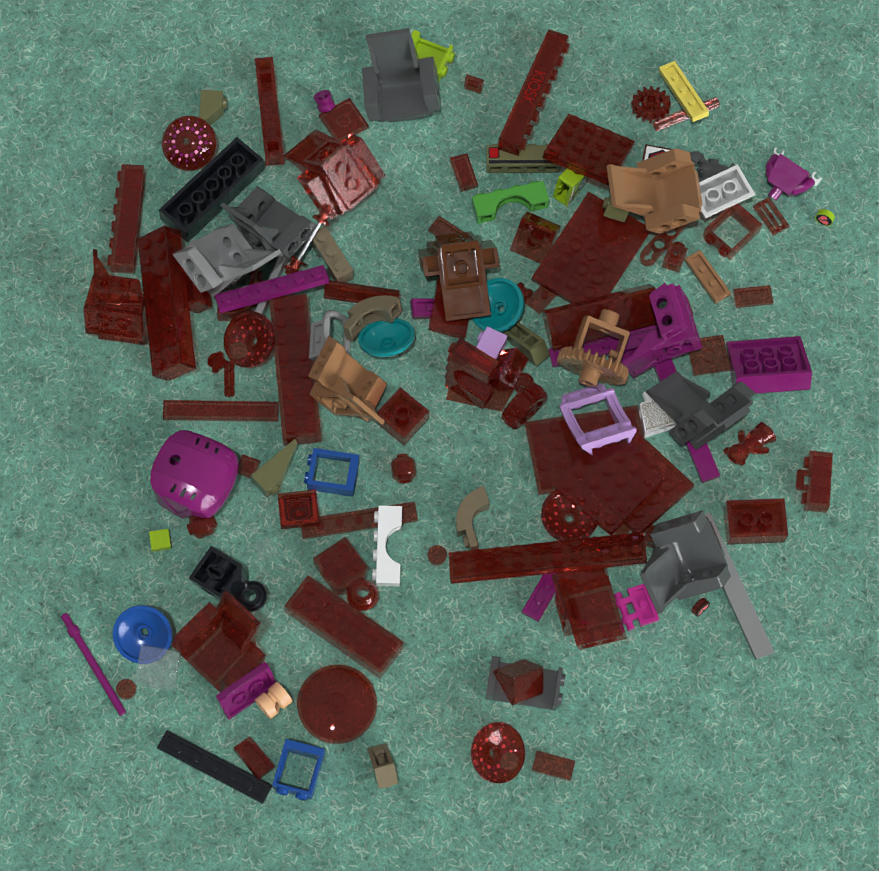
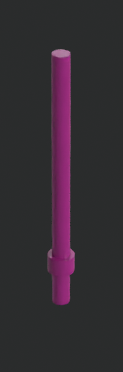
(74, 632)

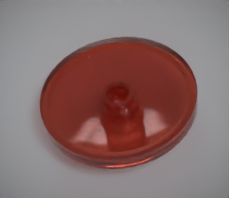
(337, 704)

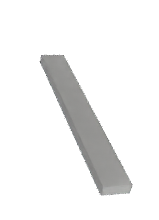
(743, 607)

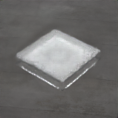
(157, 667)

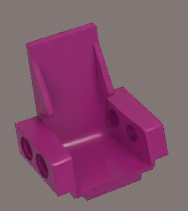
(678, 334)

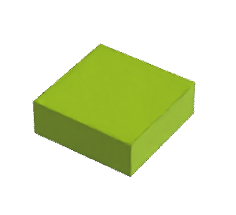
(160, 540)

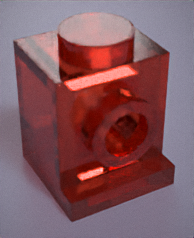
(672, 261)

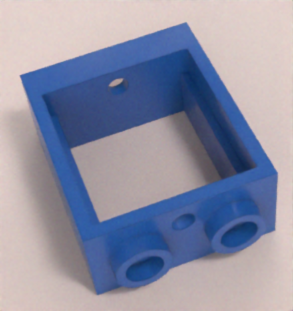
(326, 487)
(304, 750)

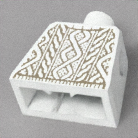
(653, 417)

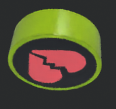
(825, 217)

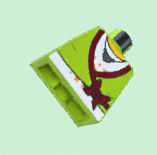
(574, 181)

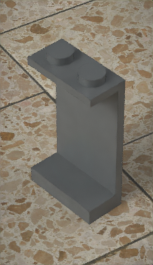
(551, 685)

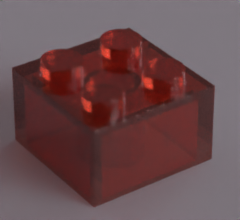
(403, 416)

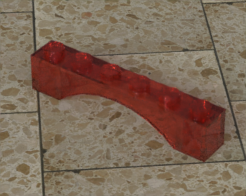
(269, 111)

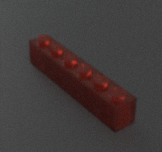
(127, 218)

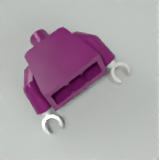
(787, 176)

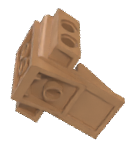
(660, 189)
(344, 384)

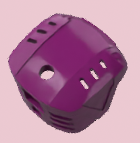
(203, 470)

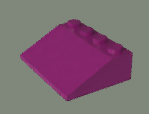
(770, 364)

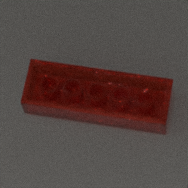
(631, 304)
(344, 627)

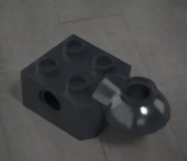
(221, 573)

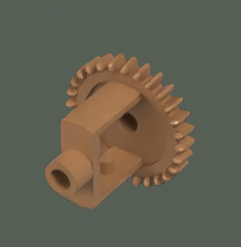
(595, 368)

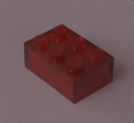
(755, 521)

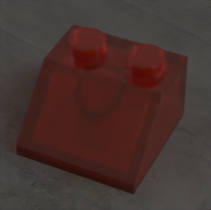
(534, 237)

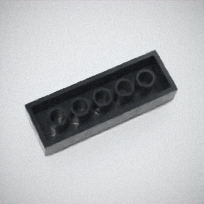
(216, 183)

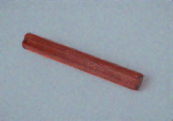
(681, 116)

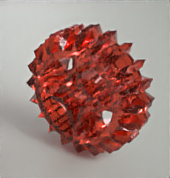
(524, 406)

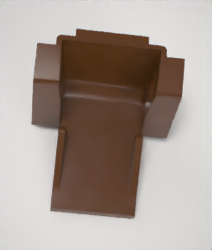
(461, 266)

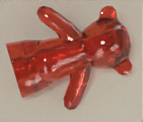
(752, 443)

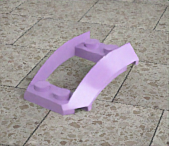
(597, 438)

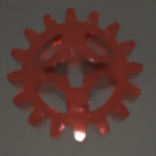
(651, 104)

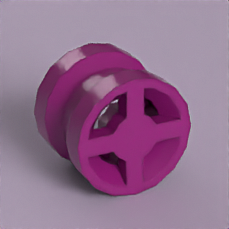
(324, 101)

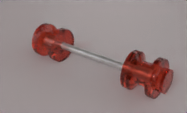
(322, 217)

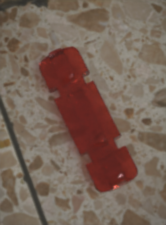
(229, 390)

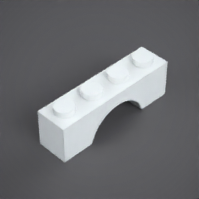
(389, 521)

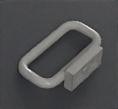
(320, 333)

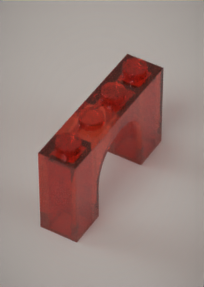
(470, 373)

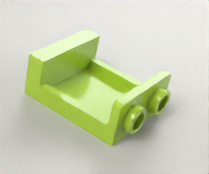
(441, 54)

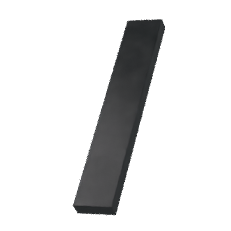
(214, 767)

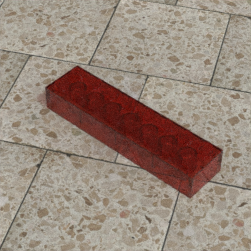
(166, 304)
(291, 350)

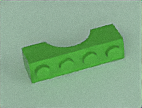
(530, 195)

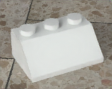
(724, 191)

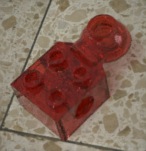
(346, 574)

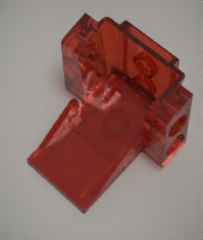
(335, 170)
(114, 307)
(587, 607)
(221, 642)

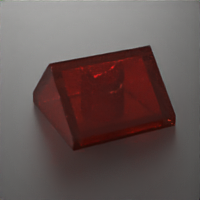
(520, 680)

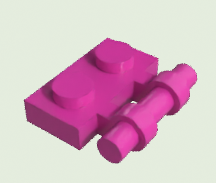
(642, 605)

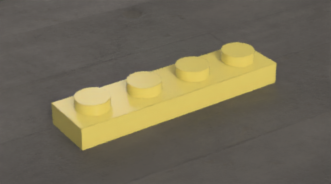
(683, 91)

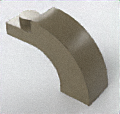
(369, 311)
(470, 507)

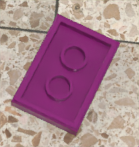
(245, 690)

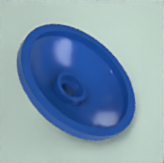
(129, 635)

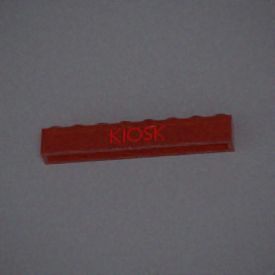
(533, 93)

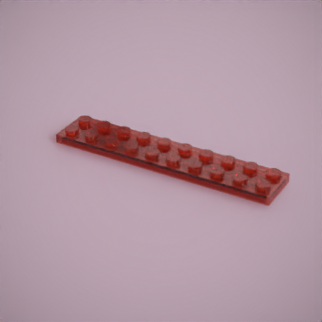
(547, 557)

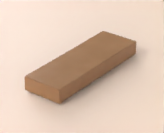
(707, 277)

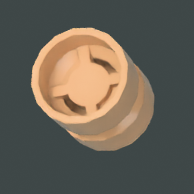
(273, 700)

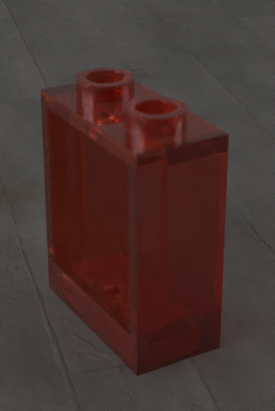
(740, 215)

